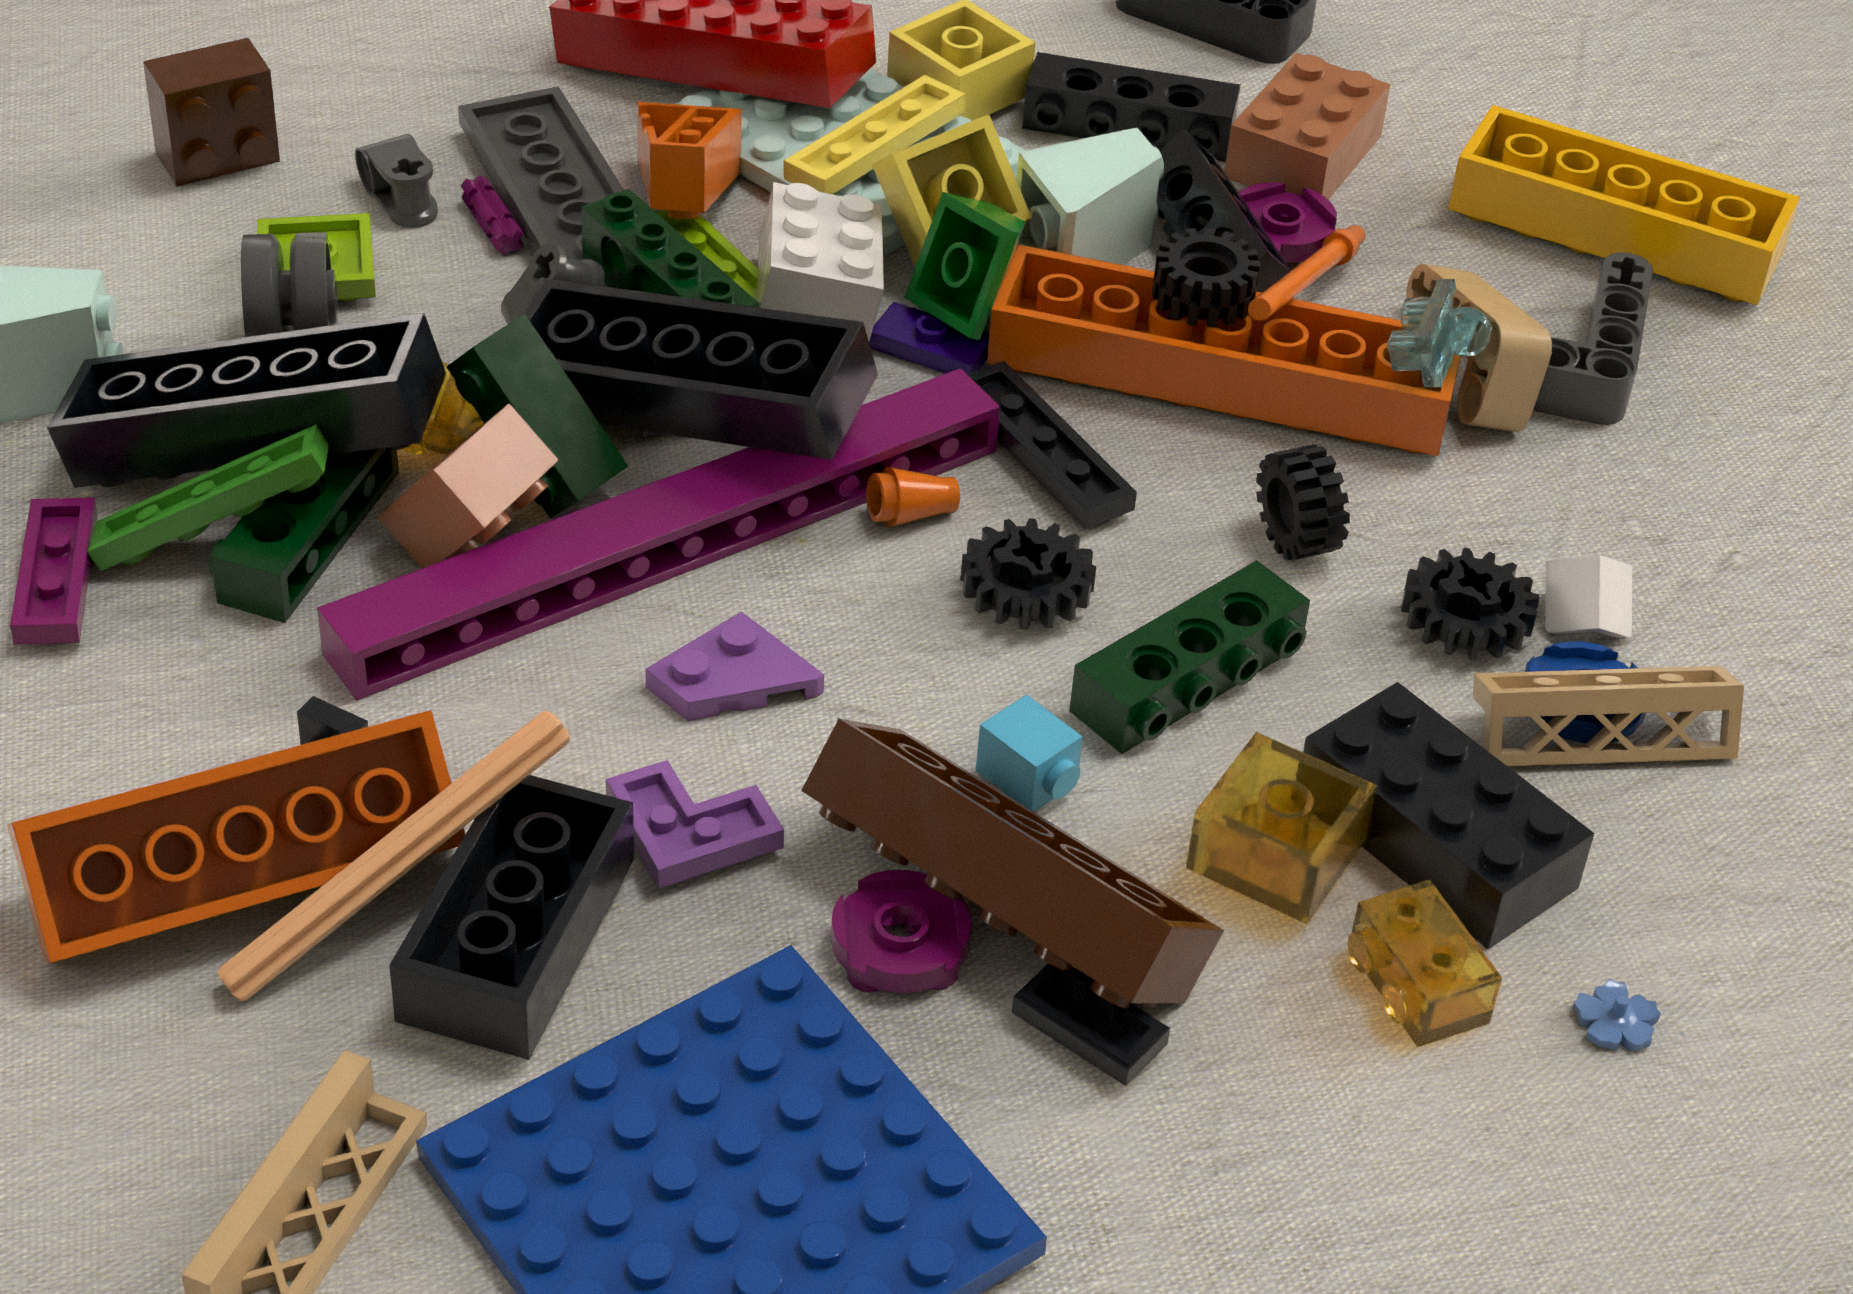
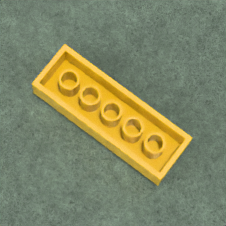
(1623, 199)

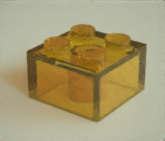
(1280, 827)

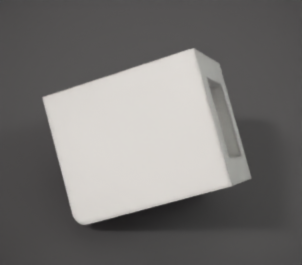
(1588, 596)

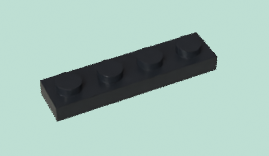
(1054, 450)

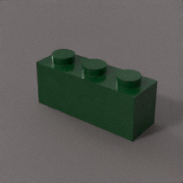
(522, 372)

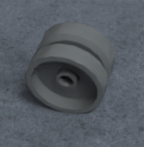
(292, 297)

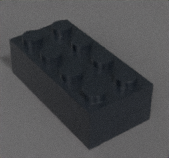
(1455, 814)
(513, 916)

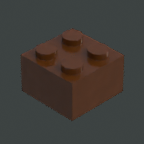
(212, 111)

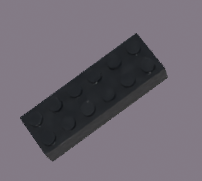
(708, 366)
(228, 398)

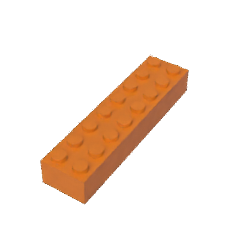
(1296, 369)

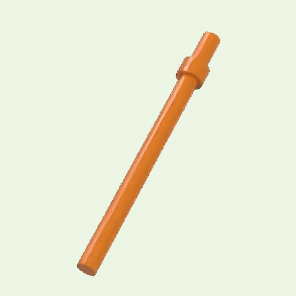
(1336, 250)

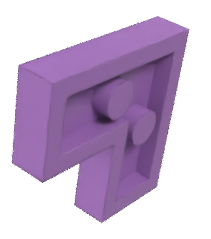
(688, 838)

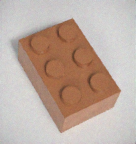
(1307, 127)

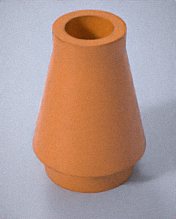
(908, 496)

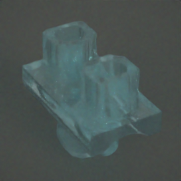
(1435, 333)

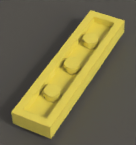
(875, 134)

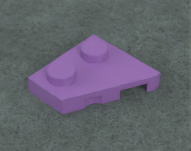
(730, 670)

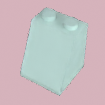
(1092, 196)
(46, 332)

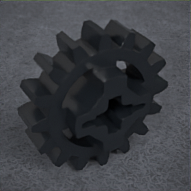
(1028, 573)
(1465, 602)

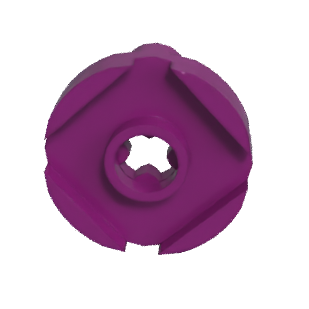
(1291, 220)
(894, 963)

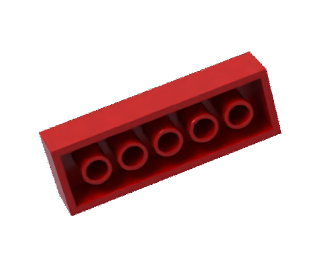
(749, 47)

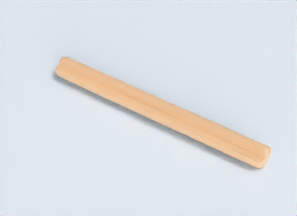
(393, 856)

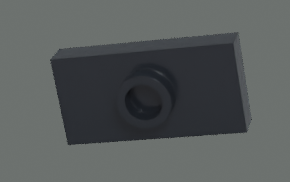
(1102, 1033)

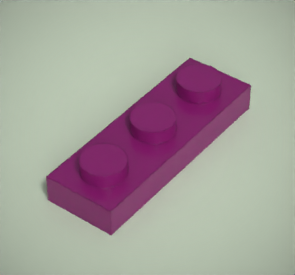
(53, 571)

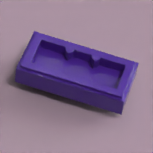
(927, 340)

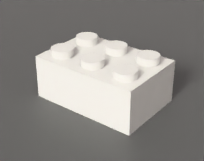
(821, 254)

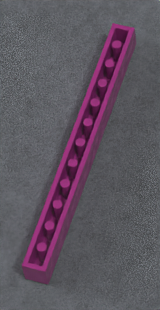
(643, 538)

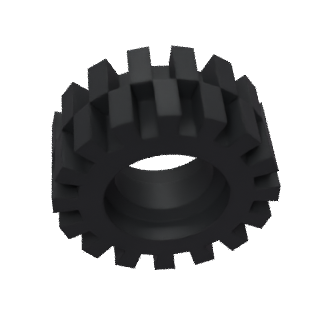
(1205, 277)
(1302, 502)

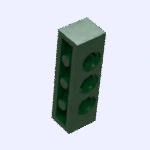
(649, 255)
(293, 537)
(1189, 656)

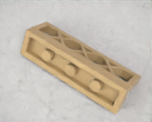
(1610, 692)
(289, 1178)

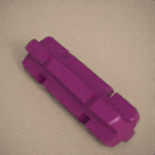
(492, 215)

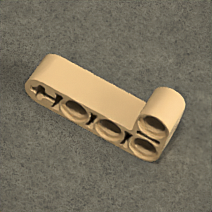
(1507, 375)

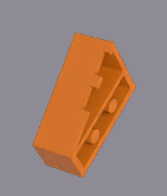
(687, 155)

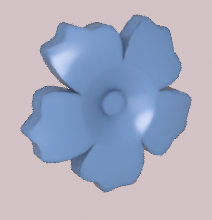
(1616, 1018)

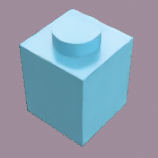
(1029, 753)

